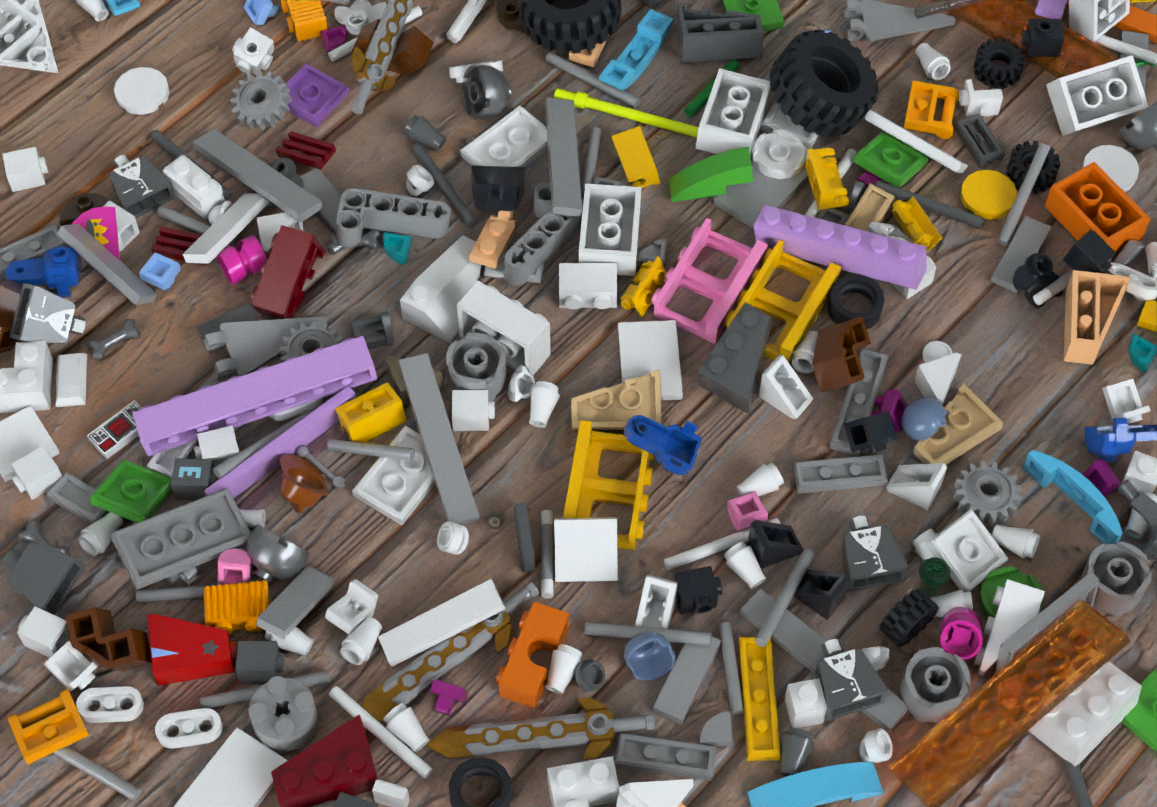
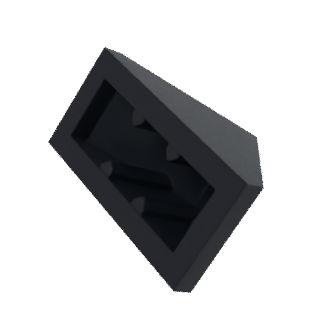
(773, 542)
(822, 591)

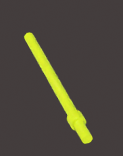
(582, 100)

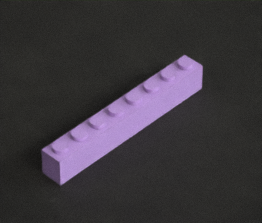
(255, 395)

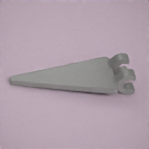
(887, 20)
(252, 342)

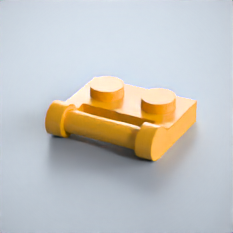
(922, 109)
(50, 733)

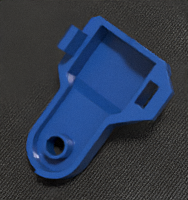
(56, 269)
(1119, 439)
(672, 445)

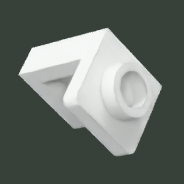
(980, 101)
(1124, 401)
(353, 607)
(71, 667)

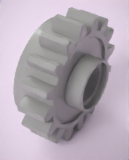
(267, 112)
(308, 340)
(1003, 493)

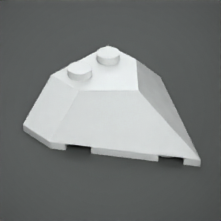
(25, 37)

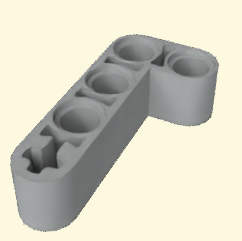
(388, 213)
(540, 240)

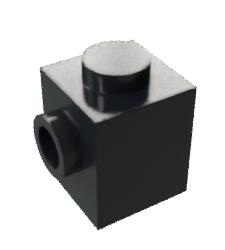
(1043, 37)
(1090, 254)
(870, 432)
(697, 590)

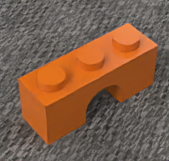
(541, 630)

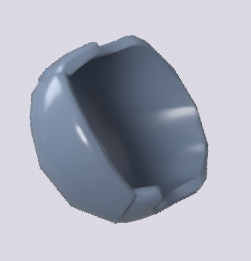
(923, 418)
(649, 655)

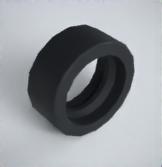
(861, 285)
(479, 766)

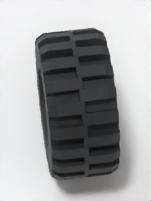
(570, 28)
(811, 103)

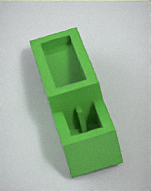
(712, 175)

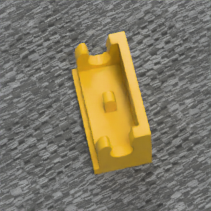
(636, 157)
(825, 179)
(371, 414)

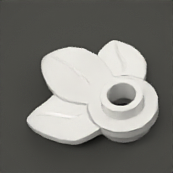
(359, 15)

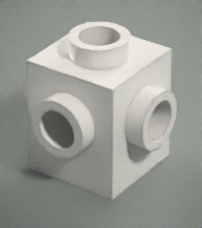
(253, 52)

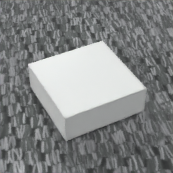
(390, 794)

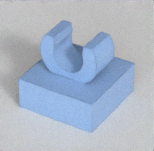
(259, 10)
(160, 271)

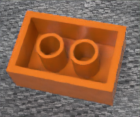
(1098, 204)

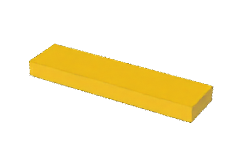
(759, 701)

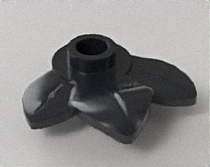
(1035, 276)

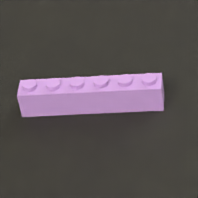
(845, 246)

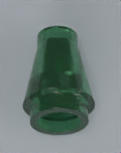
(933, 575)

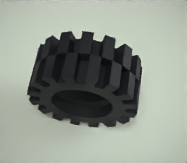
(999, 51)
(1025, 154)
(909, 617)

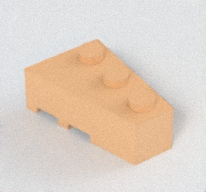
(1089, 311)

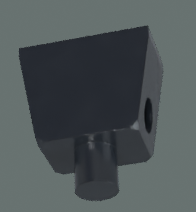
(497, 187)

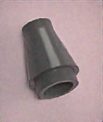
(422, 132)
(795, 750)

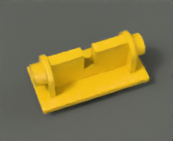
(916, 223)
(649, 279)

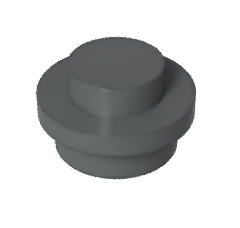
(589, 675)

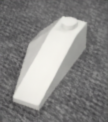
(436, 292)

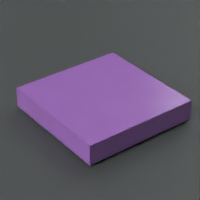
(314, 94)

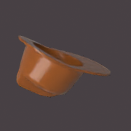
(301, 482)

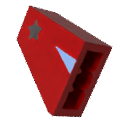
(188, 650)

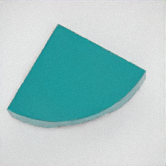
(397, 246)
(1141, 352)

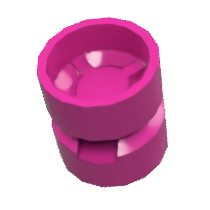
(243, 259)
(961, 632)

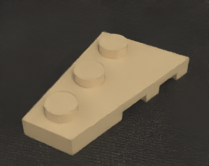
(615, 405)
(966, 426)

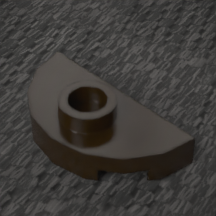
(509, 14)
(79, 205)

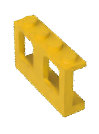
(796, 315)
(588, 487)

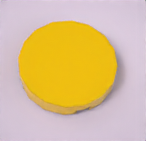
(988, 194)

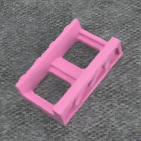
(722, 292)

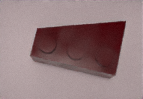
(286, 273)
(326, 768)

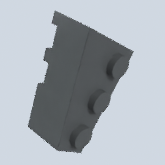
(717, 35)
(736, 359)

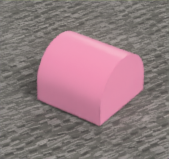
(745, 510)
(234, 567)

